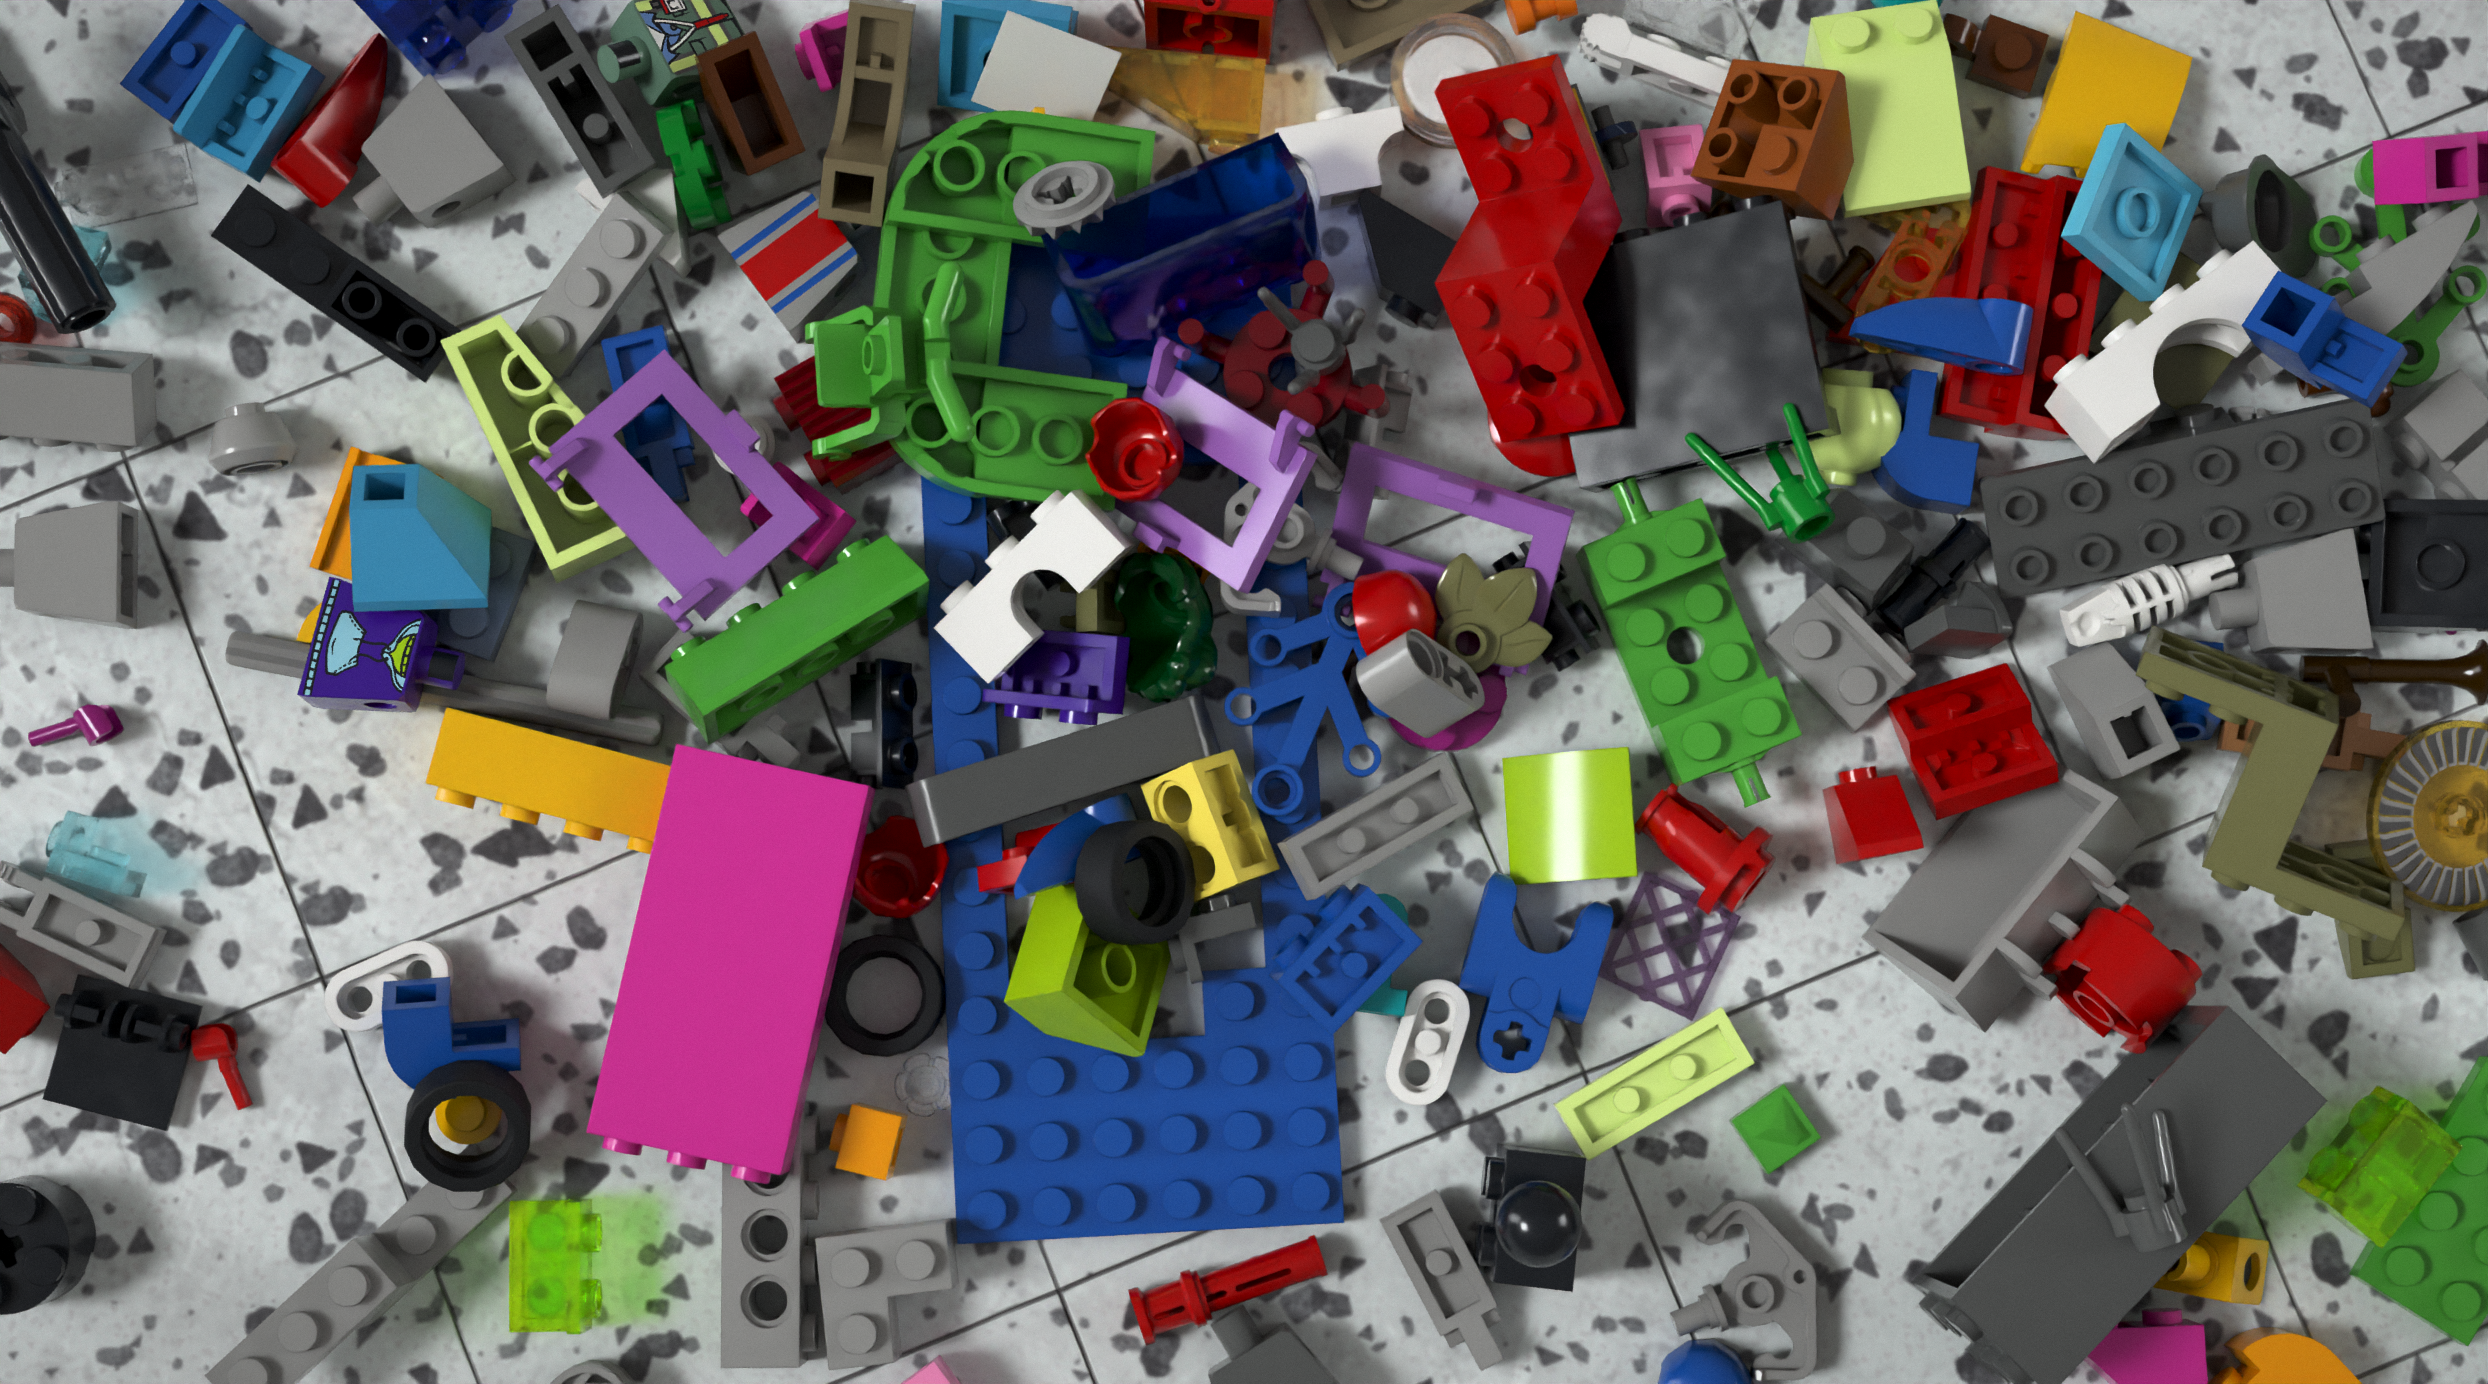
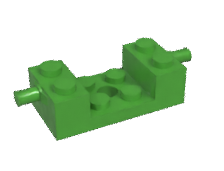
(1665, 577)

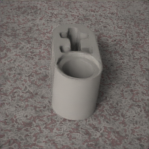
(594, 660)
(1420, 683)

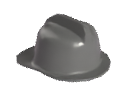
(2265, 208)

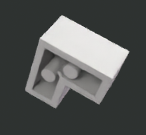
(864, 1274)

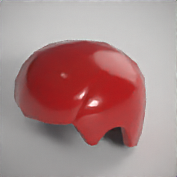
(1134, 450)
(1390, 605)
(897, 872)

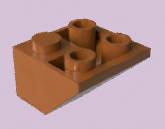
(1780, 136)

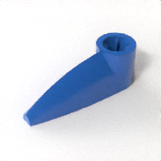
(1961, 332)
(1057, 853)

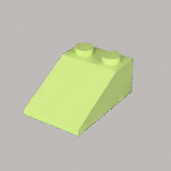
(1898, 106)

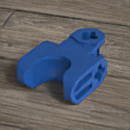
(1527, 984)

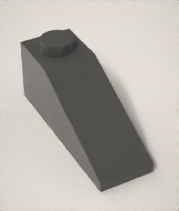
(580, 101)

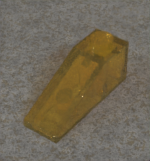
(1195, 94)

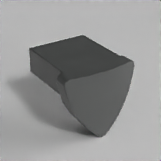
(1964, 629)

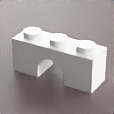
(989, 620)

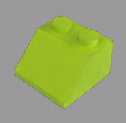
(1085, 986)

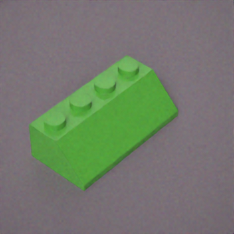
(797, 637)

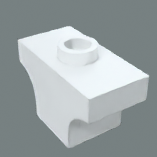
(1343, 151)

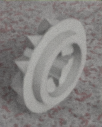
(1047, 203)

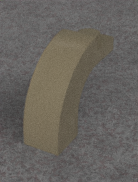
(869, 113)

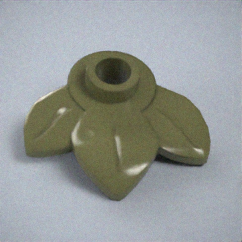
(1493, 610)

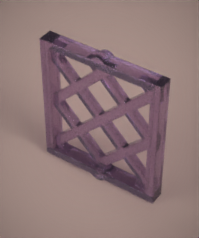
(1646, 991)

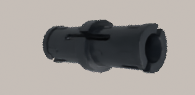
(1934, 576)

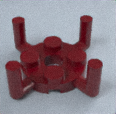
(1263, 343)

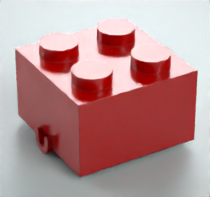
(1229, 26)

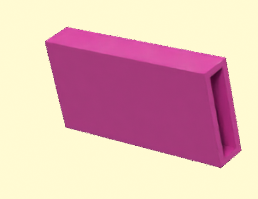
(730, 963)

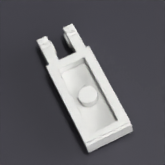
(1652, 60)

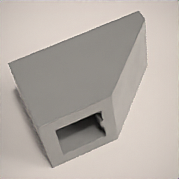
(2112, 711)

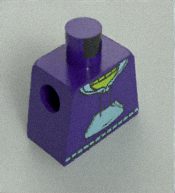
(374, 657)

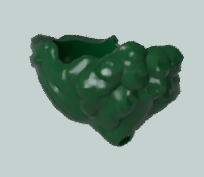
(1167, 626)

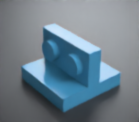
(969, 35)

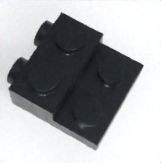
(2427, 566)

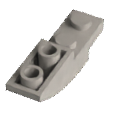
(2394, 275)

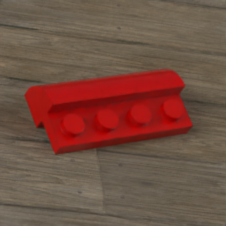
(2020, 256)

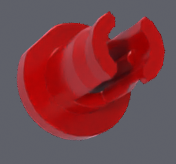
(1707, 849)

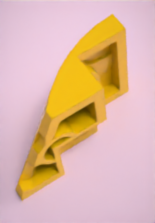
(2103, 81)

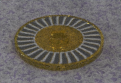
(2411, 810)

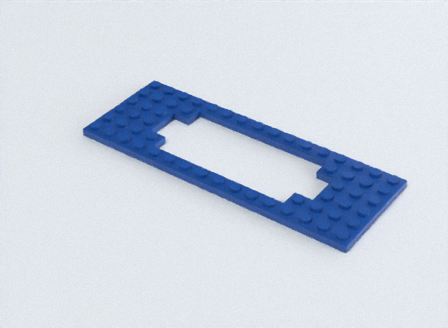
(1074, 1134)

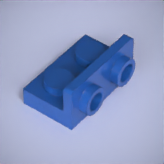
(1343, 955)

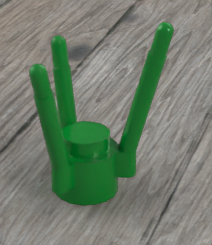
(1797, 502)

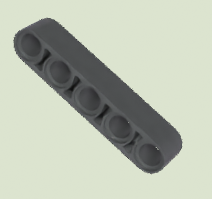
(1061, 770)

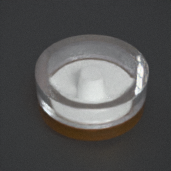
(1435, 51)

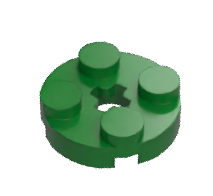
(694, 165)

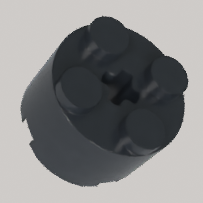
(55, 1237)

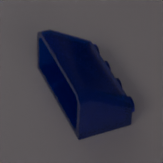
(1187, 247)

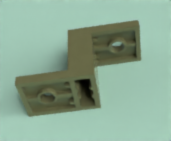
(2270, 784)

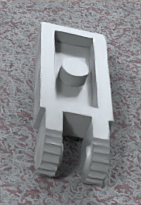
(81, 927)

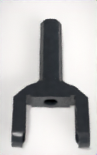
(43, 234)

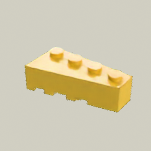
(547, 776)

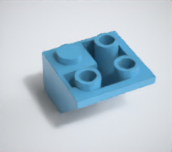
(416, 541)

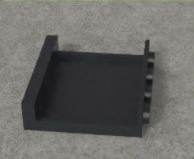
(1702, 340)

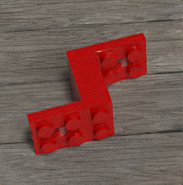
(1529, 250)

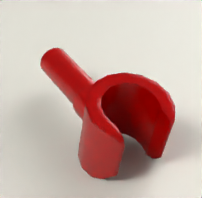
(221, 1043)

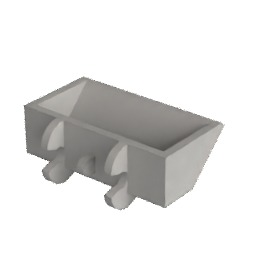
(2006, 894)

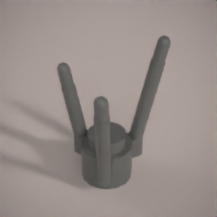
(1315, 343)
(2152, 1211)

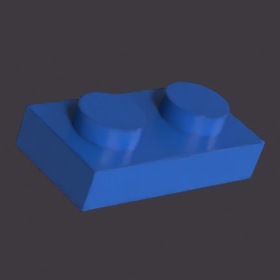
(181, 56)

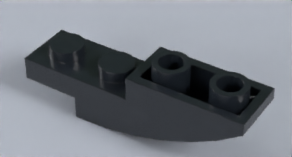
(335, 283)

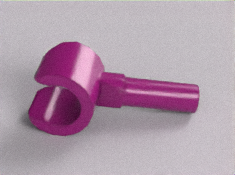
(94, 721)

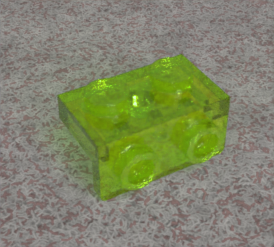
(553, 1265)

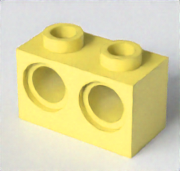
(1216, 819)

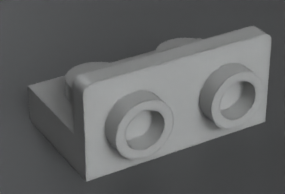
(1841, 655)

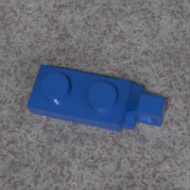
(659, 435)

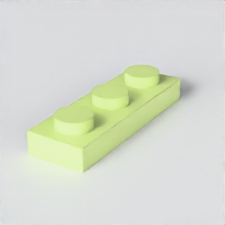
(1653, 1083)

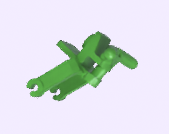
(878, 363)

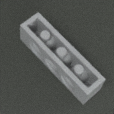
(748, 1333)

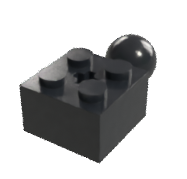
(1532, 1217)

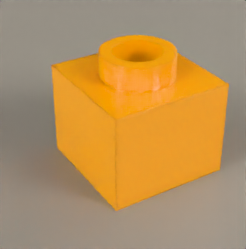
(868, 1140)

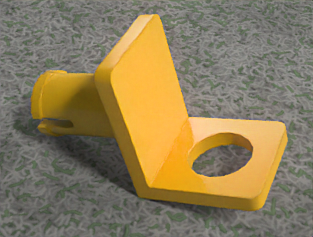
(2216, 1269)

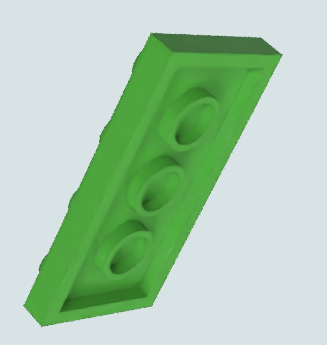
(2440, 1251)

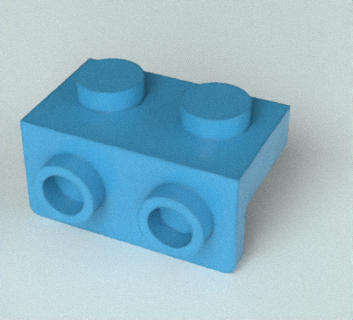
(248, 103)

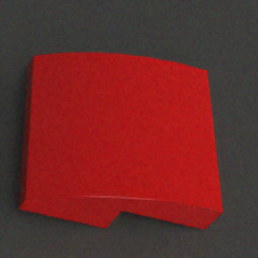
(1972, 741)

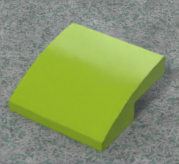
(1570, 816)

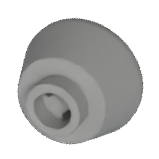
(250, 441)

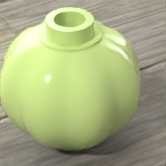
(1867, 422)

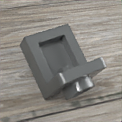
(1216, 919)

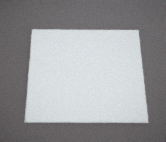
(1045, 69)

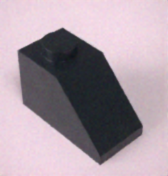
(1403, 260)

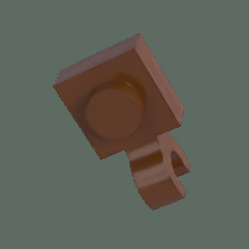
(1999, 54)

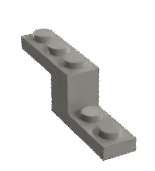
(359, 1284)

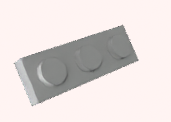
(593, 283)
(1375, 826)

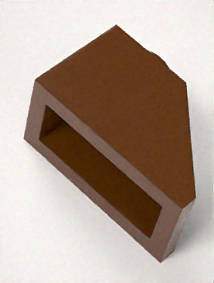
(747, 105)

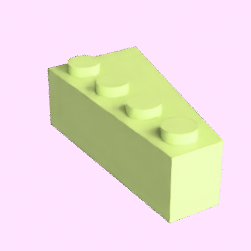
(521, 418)

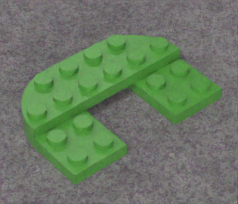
(959, 209)

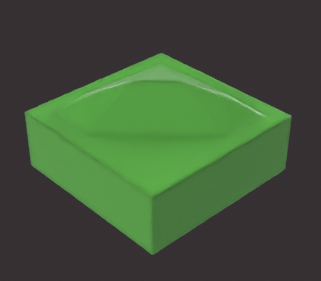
(1774, 1128)

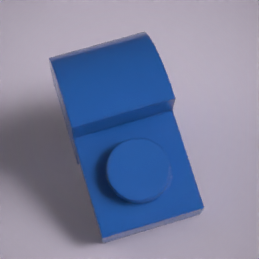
(2319, 344)
(1924, 468)
(424, 1036)

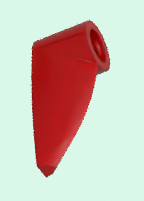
(329, 140)

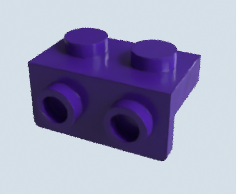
(1068, 673)

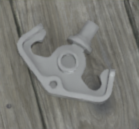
(1294, 542)
(1764, 1289)

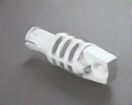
(2144, 599)

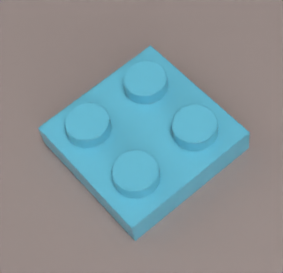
(2132, 212)

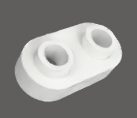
(388, 966)
(1432, 1043)

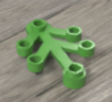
(2419, 334)

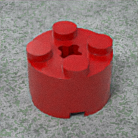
(2122, 977)

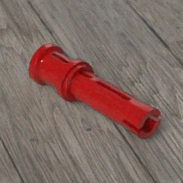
(1196, 1297)

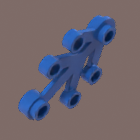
(1320, 687)

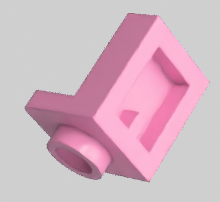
(1666, 164)

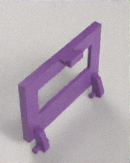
(1240, 442)
(1375, 467)
(650, 515)

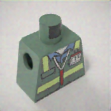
(659, 43)

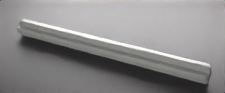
(472, 695)

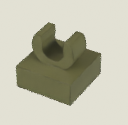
(1095, 608)

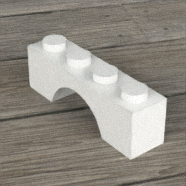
(2114, 392)

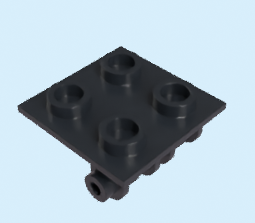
(121, 1051)

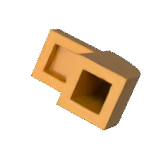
(2282, 1357)

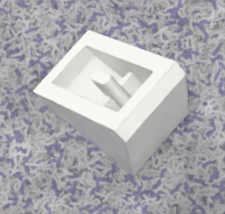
(660, 196)

